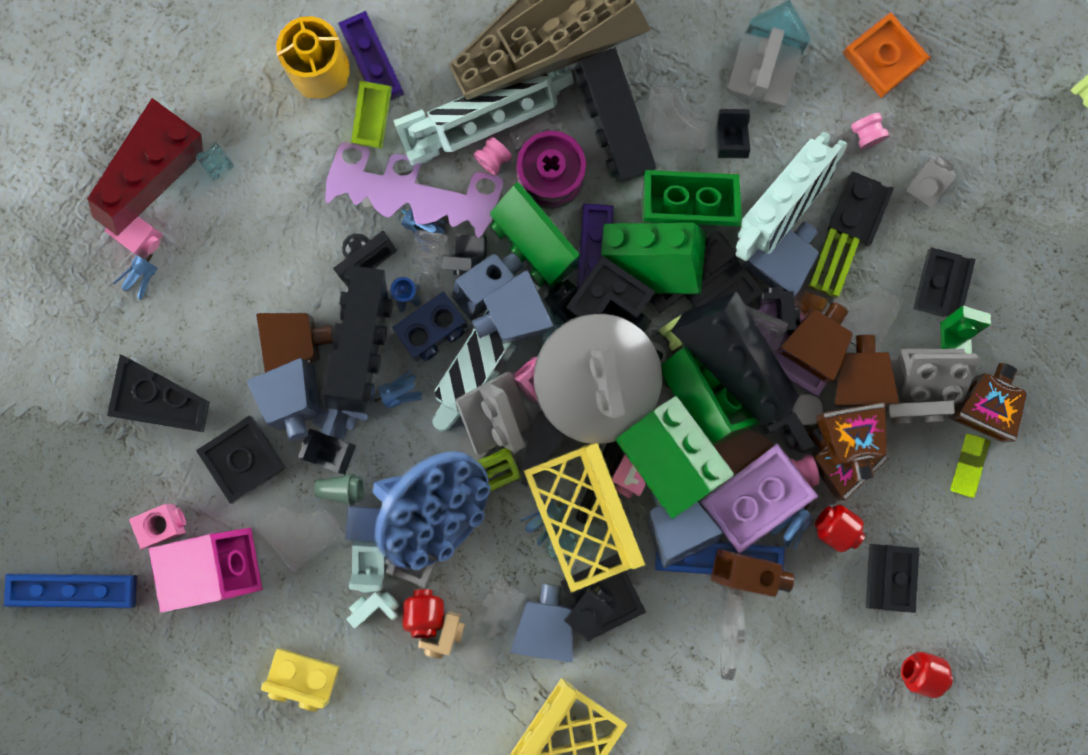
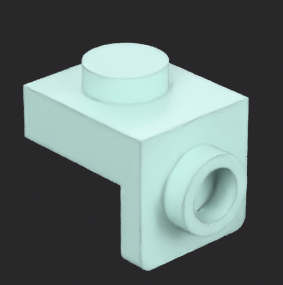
(402, 126)
(367, 567)
(366, 607)

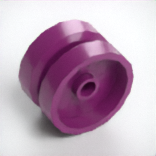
(556, 152)

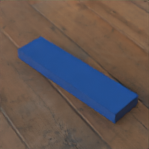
(703, 561)
(70, 590)

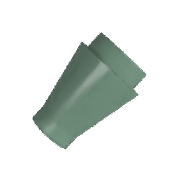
(343, 489)

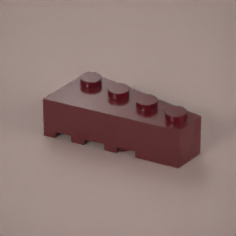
(144, 166)

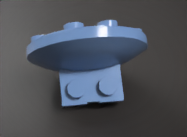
(430, 509)

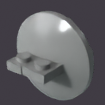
(597, 377)

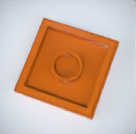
(886, 55)

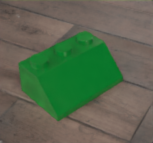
(691, 198)
(533, 237)
(658, 254)
(706, 398)
(674, 457)

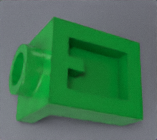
(961, 327)

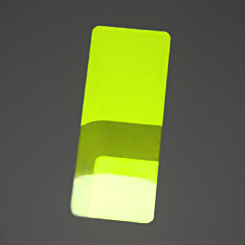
(970, 465)

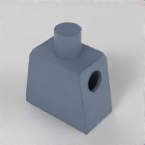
(788, 262)
(482, 281)
(514, 311)
(287, 397)
(361, 523)
(683, 535)
(543, 628)

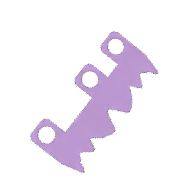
(393, 191)

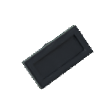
(363, 252)

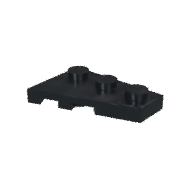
(153, 399)

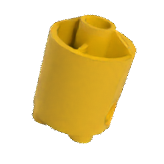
(313, 57)

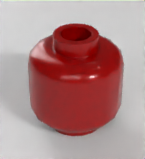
(840, 528)
(423, 614)
(926, 674)

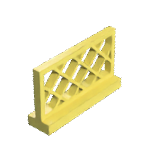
(611, 509)
(550, 718)

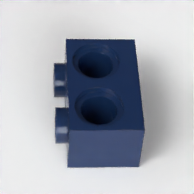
(425, 320)

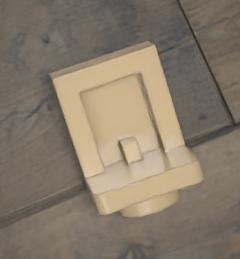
(451, 632)

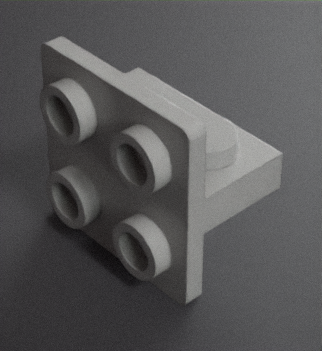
(764, 68)
(936, 374)
(494, 415)

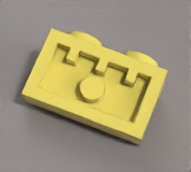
(300, 680)

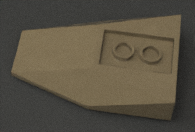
(543, 38)

